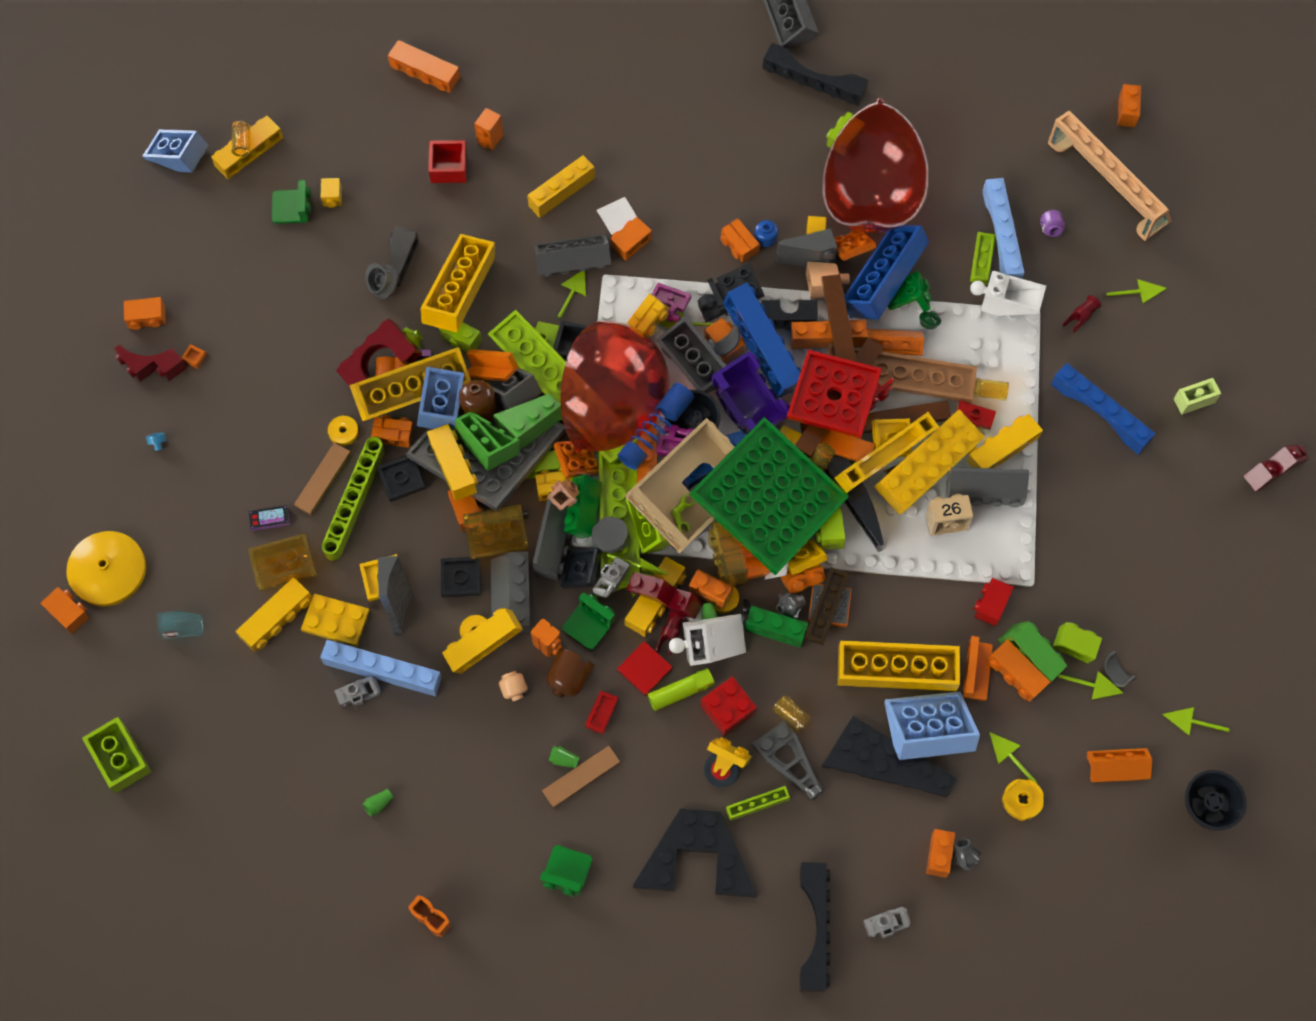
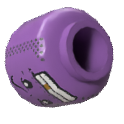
(1052, 223)

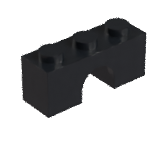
(805, 312)

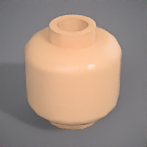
(513, 686)

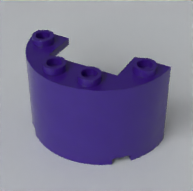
(746, 395)

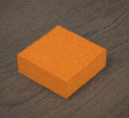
(194, 356)

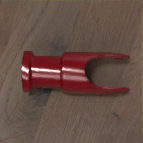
(1083, 312)
(671, 629)

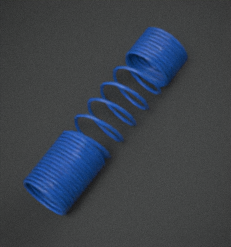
(671, 407)

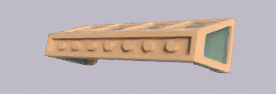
(1071, 132)

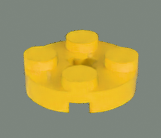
(1011, 800)

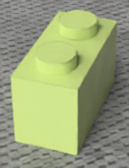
(1197, 396)

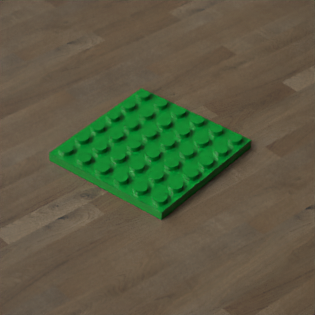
(769, 495)

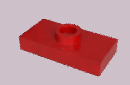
(977, 415)
(601, 712)

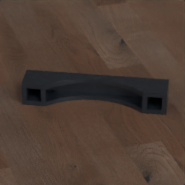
(845, 87)
(813, 882)

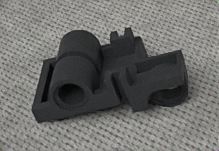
(712, 305)

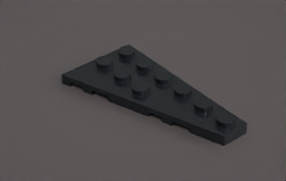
(873, 756)

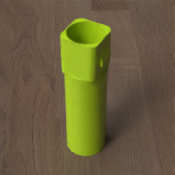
(681, 689)

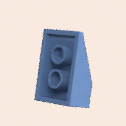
(176, 149)
(440, 398)

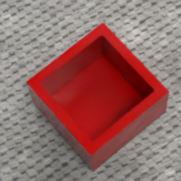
(448, 161)
(728, 706)

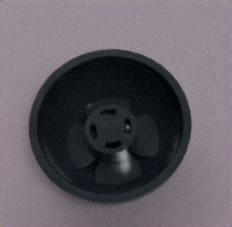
(700, 408)
(1222, 793)

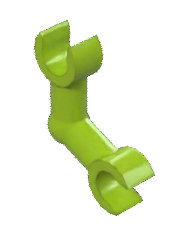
(676, 512)

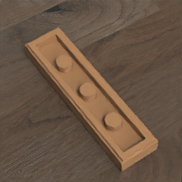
(322, 479)
(581, 776)

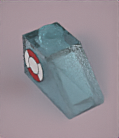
(179, 624)

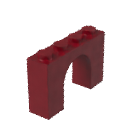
(386, 336)

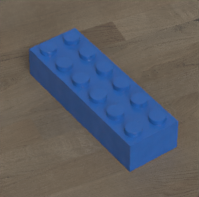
(885, 272)
(762, 339)

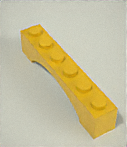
(886, 452)

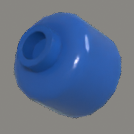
(766, 233)

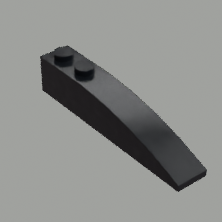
(858, 503)

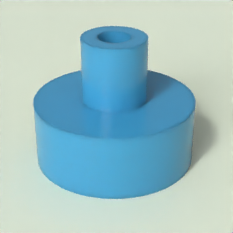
(156, 440)

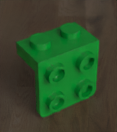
(292, 205)
(912, 289)
(589, 621)
(566, 871)

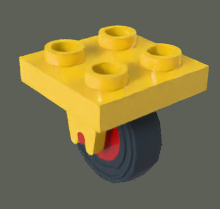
(724, 764)

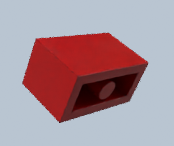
(993, 602)

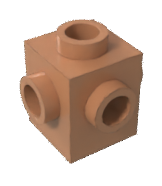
(563, 494)

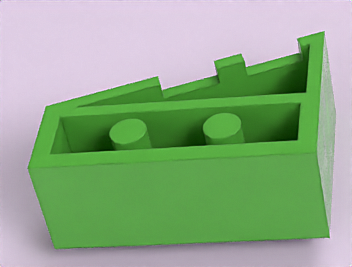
(529, 419)
(485, 441)
(1035, 649)

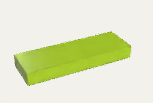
(982, 257)

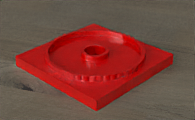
(827, 373)

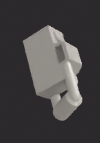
(612, 578)
(357, 693)
(887, 921)

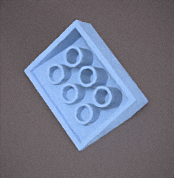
(931, 725)

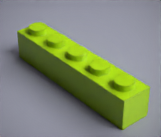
(757, 803)

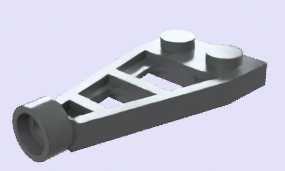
(774, 741)

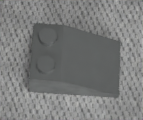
(807, 248)
(516, 390)

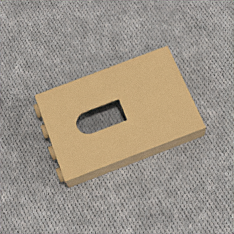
(663, 489)

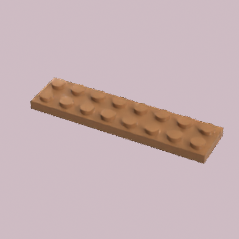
(925, 375)

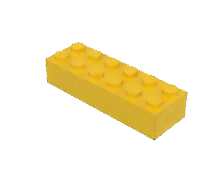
(458, 283)
(402, 385)
(929, 462)
(898, 665)

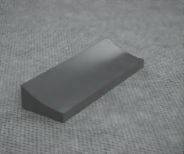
(393, 590)

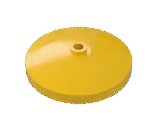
(120, 576)

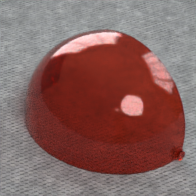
(875, 171)
(611, 385)

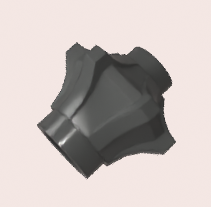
(790, 604)
(965, 854)

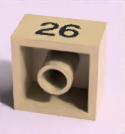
(949, 515)

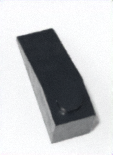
(403, 247)

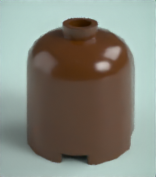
(479, 398)
(568, 673)

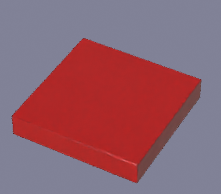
(644, 668)

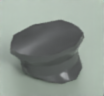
(381, 280)
(610, 535)

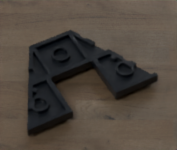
(703, 833)

